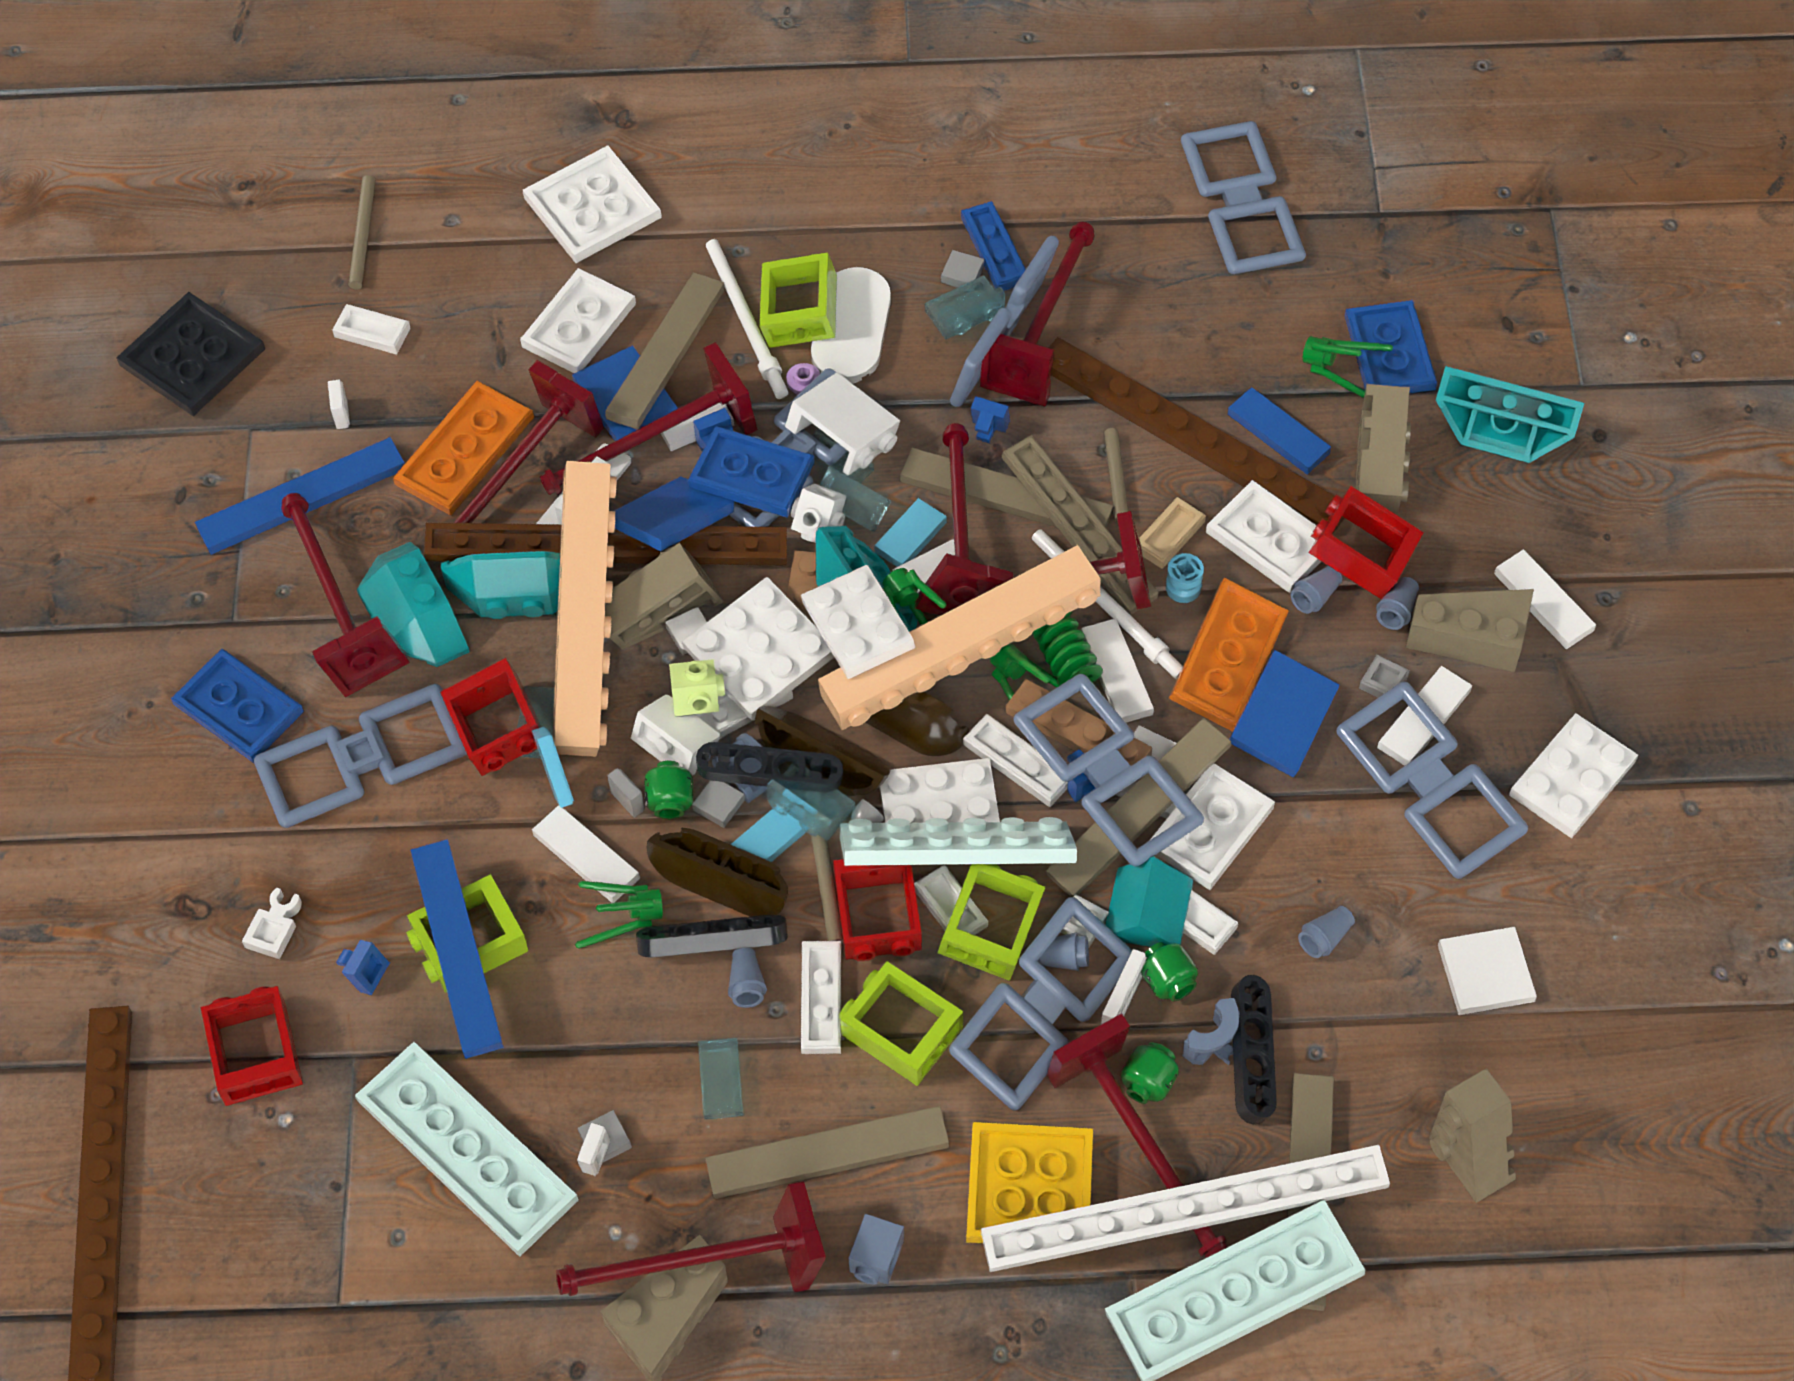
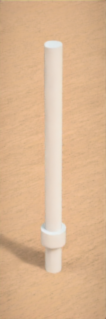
(768, 365)
(1153, 647)

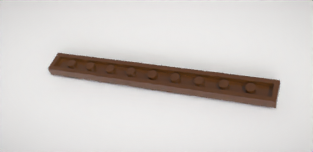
(1186, 431)
(708, 546)
(100, 1196)

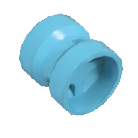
(1184, 578)

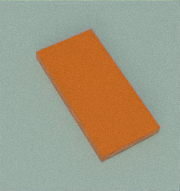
(463, 448)
(1228, 654)

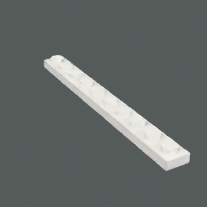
(1184, 1208)

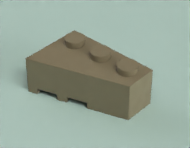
(1382, 444)
(657, 594)
(1472, 626)
(1473, 1134)
(662, 1311)

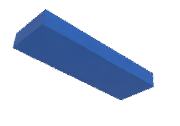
(993, 245)
(1279, 430)

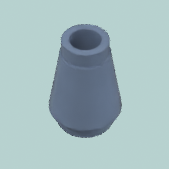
(1314, 591)
(1398, 604)
(1325, 932)
(1067, 952)
(746, 980)

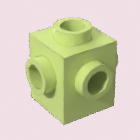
(695, 687)

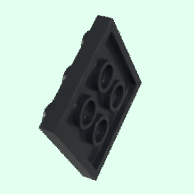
(191, 353)

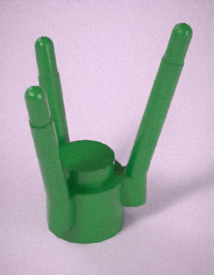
(1323, 352)
(902, 589)
(1013, 664)
(643, 905)

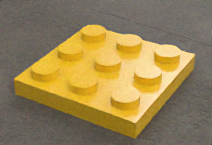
(1026, 1173)

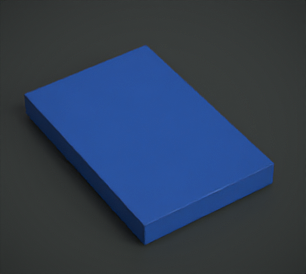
(1394, 325)
(606, 379)
(751, 471)
(670, 514)
(237, 705)
(1283, 713)

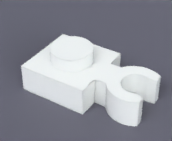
(273, 929)

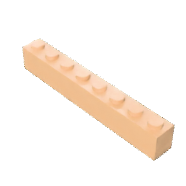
(582, 609)
(966, 635)

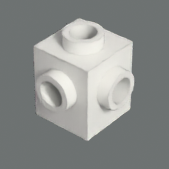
(817, 509)

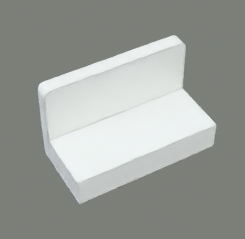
(671, 735)

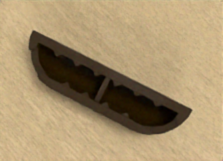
(921, 725)
(790, 731)
(718, 872)

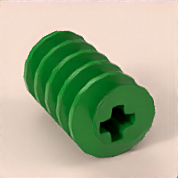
(1067, 651)

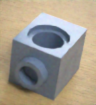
(876, 1250)

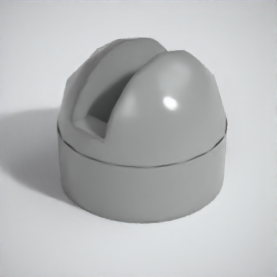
(865, 810)

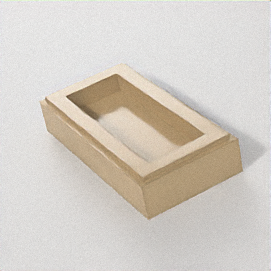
(1170, 532)

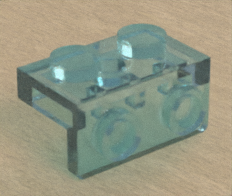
(965, 307)
(816, 811)

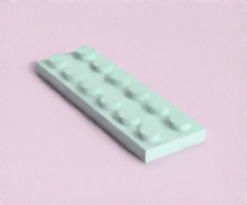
(957, 842)
(467, 1148)
(1234, 1292)

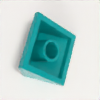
(1149, 903)

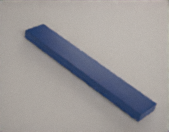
(317, 487)
(456, 949)

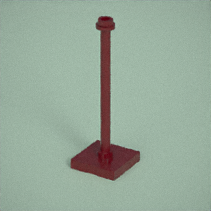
(1021, 366)
(727, 390)
(563, 400)
(1128, 561)
(956, 576)
(363, 651)
(1090, 1054)
(795, 1235)

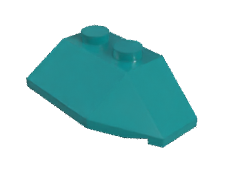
(1506, 416)
(842, 553)
(505, 583)
(412, 606)

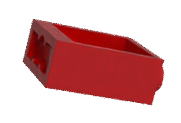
(1379, 523)
(467, 698)
(869, 946)
(261, 1078)

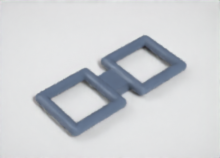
(1242, 197)
(1005, 319)
(801, 442)
(357, 756)
(1108, 770)
(1432, 780)
(1041, 1003)

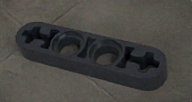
(770, 760)
(711, 935)
(1258, 1049)

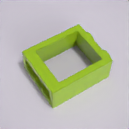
(816, 322)
(981, 952)
(491, 954)
(931, 1047)

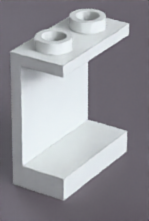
(846, 417)

